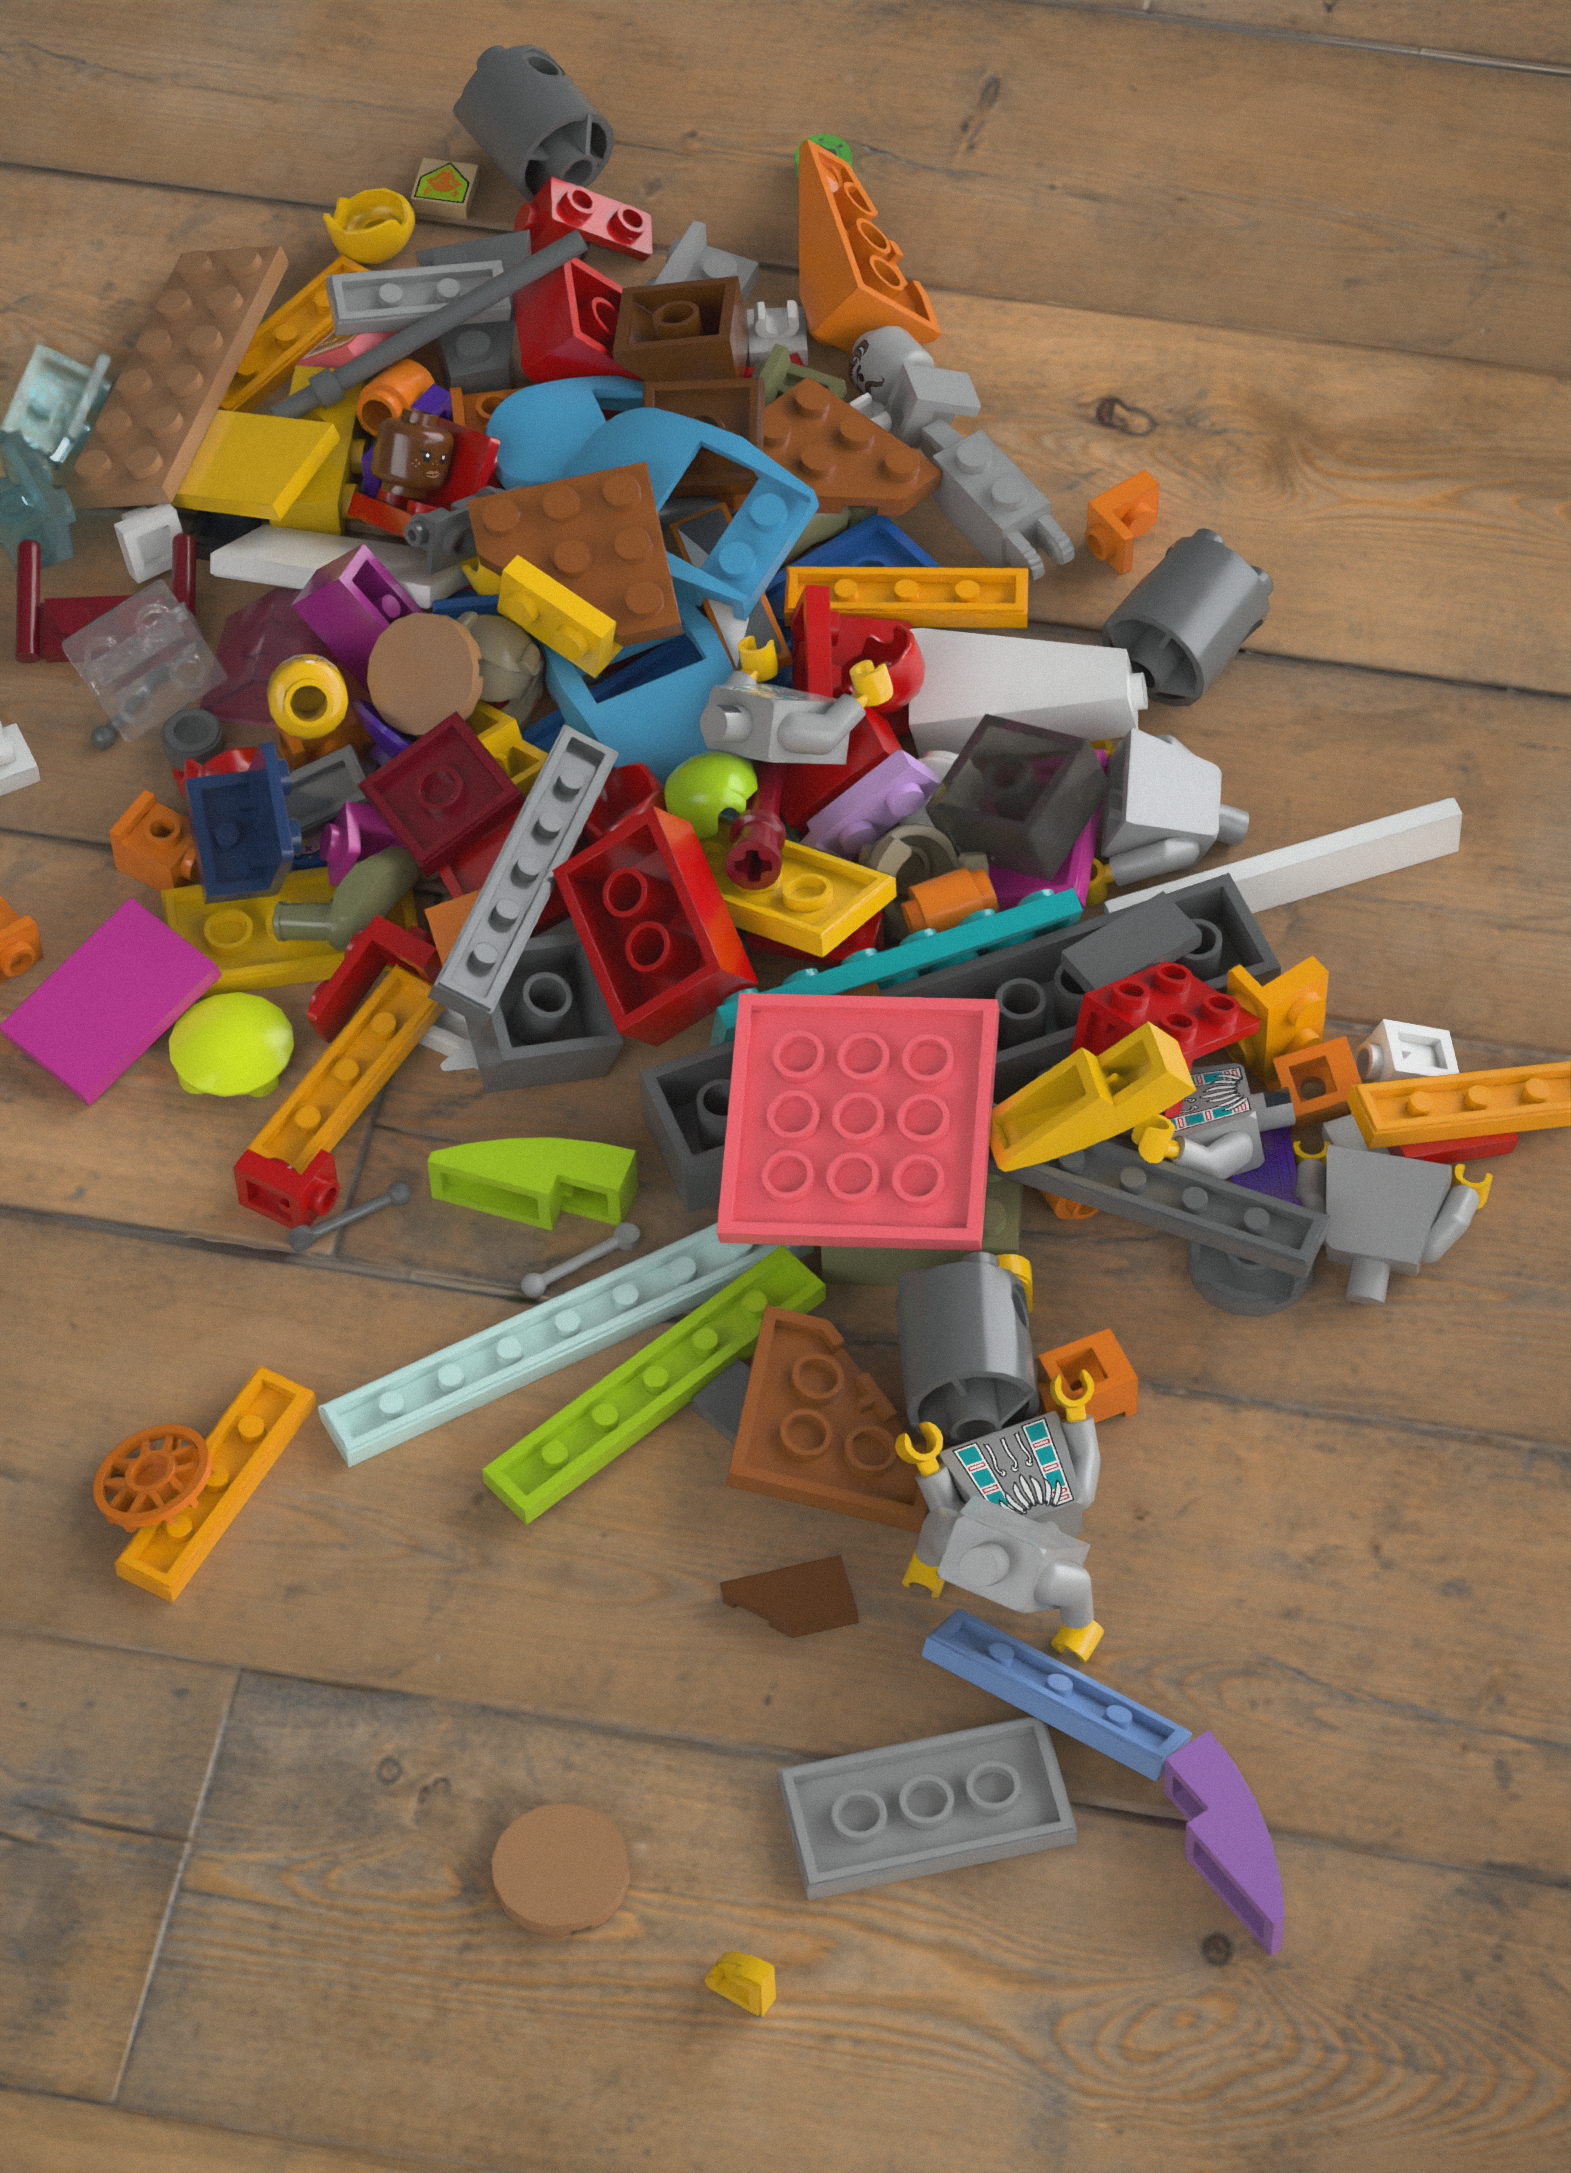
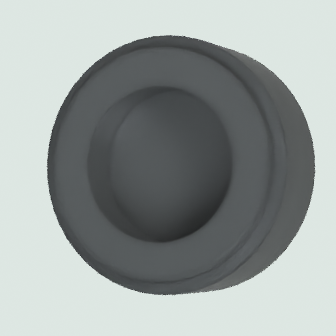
(192, 735)

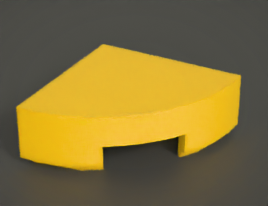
(743, 1981)

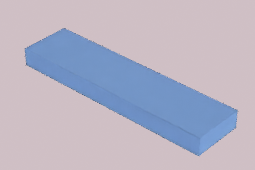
(1055, 1693)

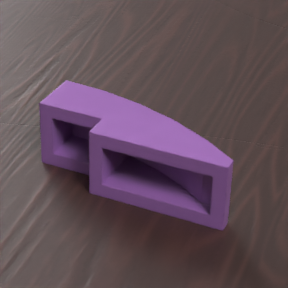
(1227, 1836)

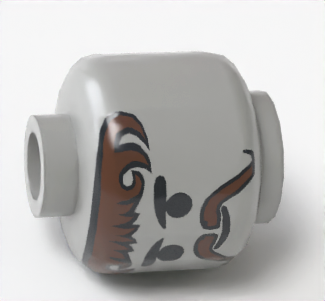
(879, 358)

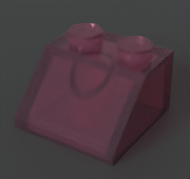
(252, 649)

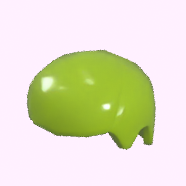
(706, 787)

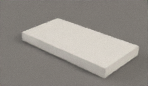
(292, 556)

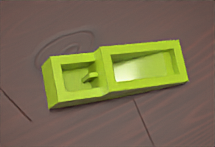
(537, 1179)

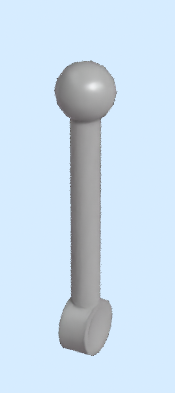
(625, 1238)

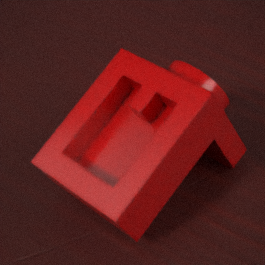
(284, 1194)

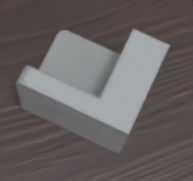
(925, 396)

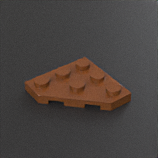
(842, 454)
(594, 538)
(821, 1428)

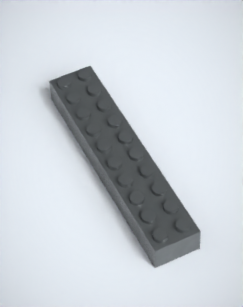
(1038, 1016)

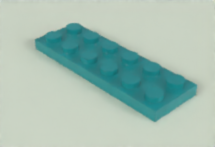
(922, 953)

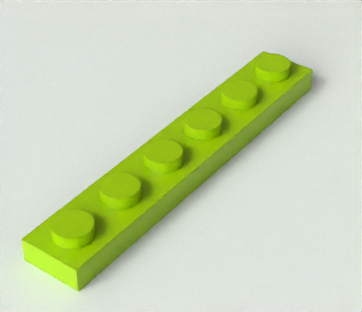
(648, 1387)

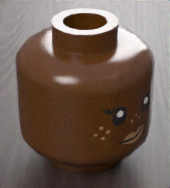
(412, 454)

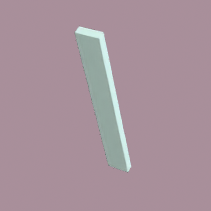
(537, 1343)

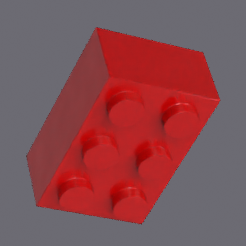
(654, 926)

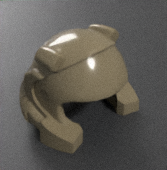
(508, 664)
(913, 856)

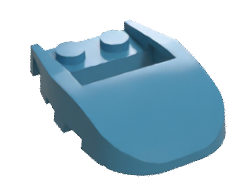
(551, 421)
(758, 533)
(653, 721)

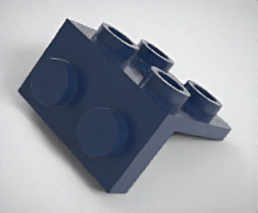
(243, 829)

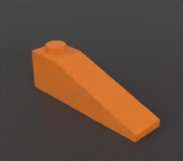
(847, 263)

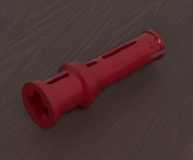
(758, 832)

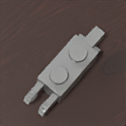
(993, 501)

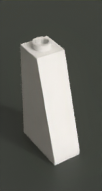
(1029, 681)

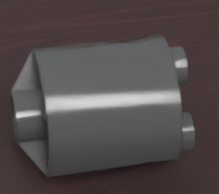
(533, 120)
(1189, 617)
(966, 1348)

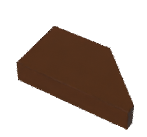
(797, 1597)

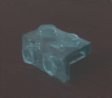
(54, 403)
(31, 505)

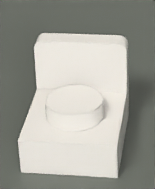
(1405, 1052)

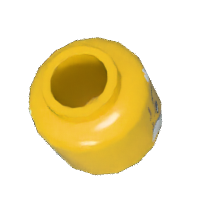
(307, 696)

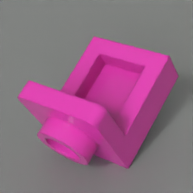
(353, 838)

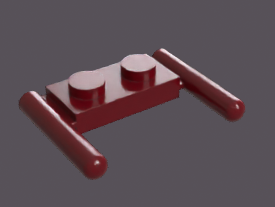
(46, 625)

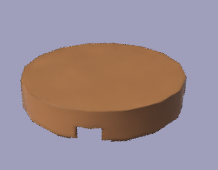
(424, 672)
(560, 1869)

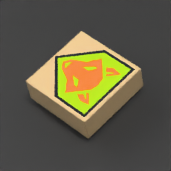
(445, 188)

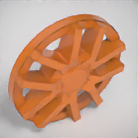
(153, 1477)

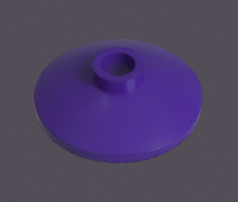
(387, 738)

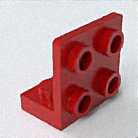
(470, 469)
(825, 640)
(1173, 1002)

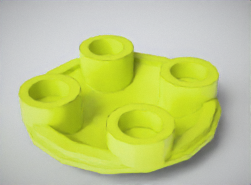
(231, 1046)

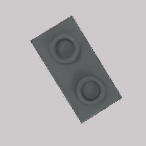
(447, 534)

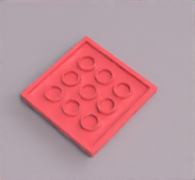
(859, 1121)

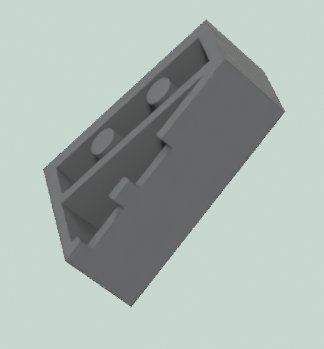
(487, 353)

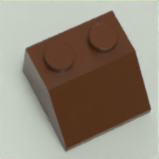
(683, 331)

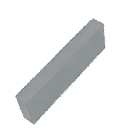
(404, 296)

